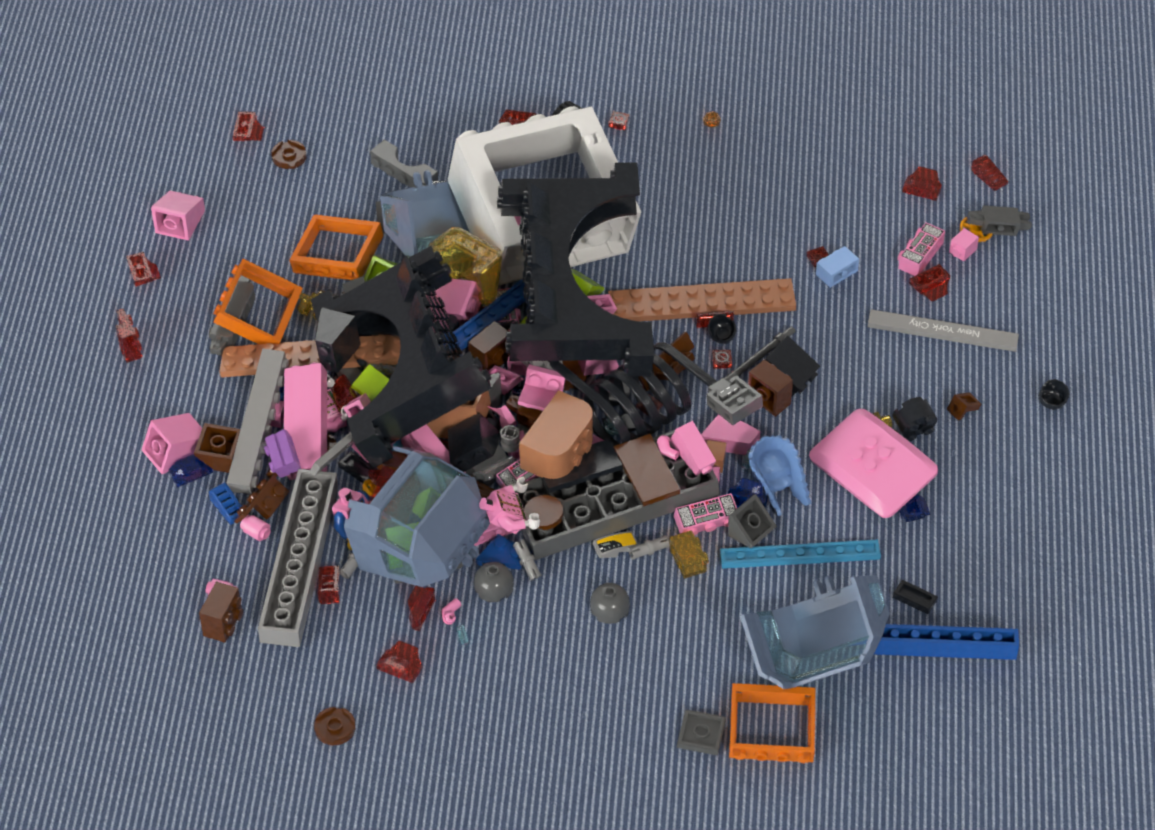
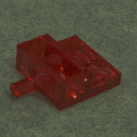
(127, 337)

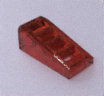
(521, 116)
(985, 163)
(345, 393)
(329, 585)

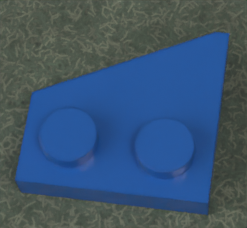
(500, 551)

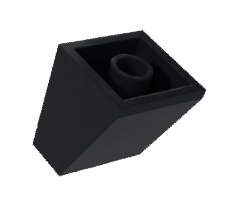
(336, 339)
(794, 362)
(472, 442)

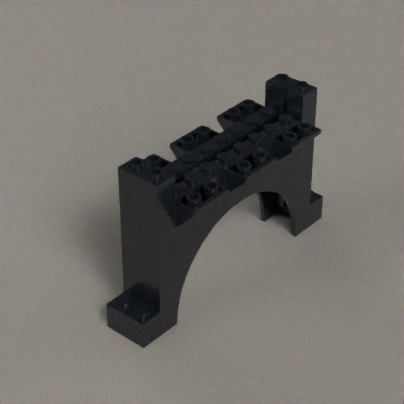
(560, 317)
(429, 369)

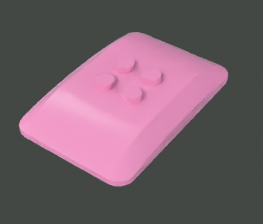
(873, 462)

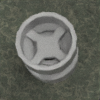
(510, 438)

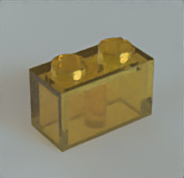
(688, 554)

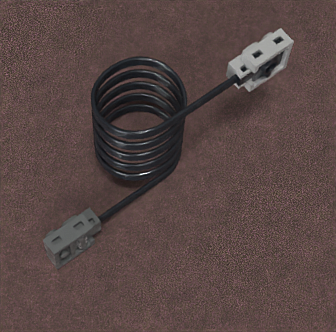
(729, 399)

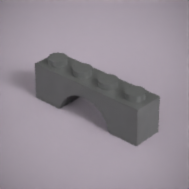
(386, 158)

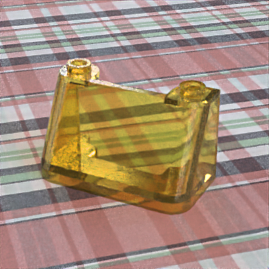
(471, 260)

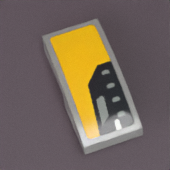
(611, 545)

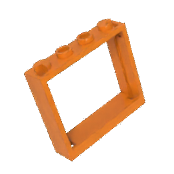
(335, 268)
(267, 280)
(772, 695)

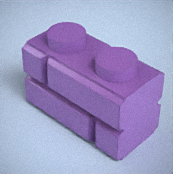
(282, 453)

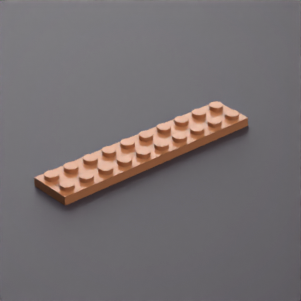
(688, 300)
(245, 359)

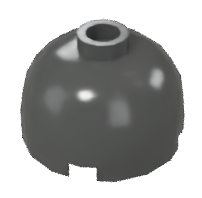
(493, 581)
(609, 603)

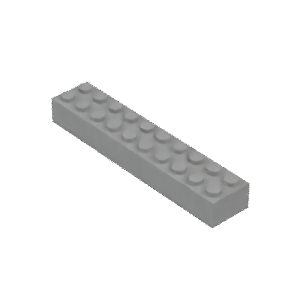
(298, 559)

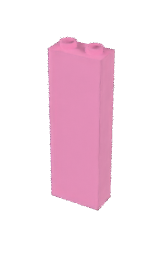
(306, 412)

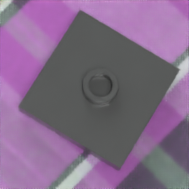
(701, 732)

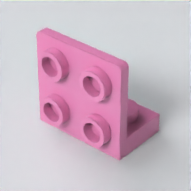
(540, 387)

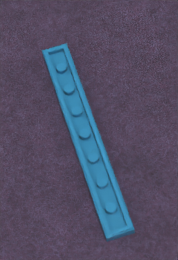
(800, 554)

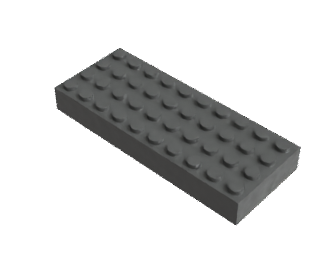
(610, 505)

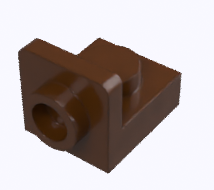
(963, 403)

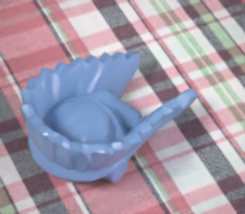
(778, 466)

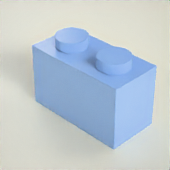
(837, 266)

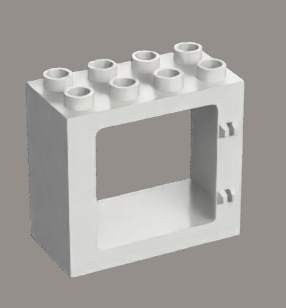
(508, 146)

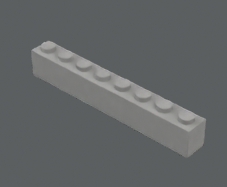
(257, 421)

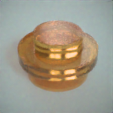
(711, 119)

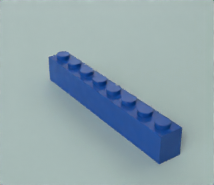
(949, 642)

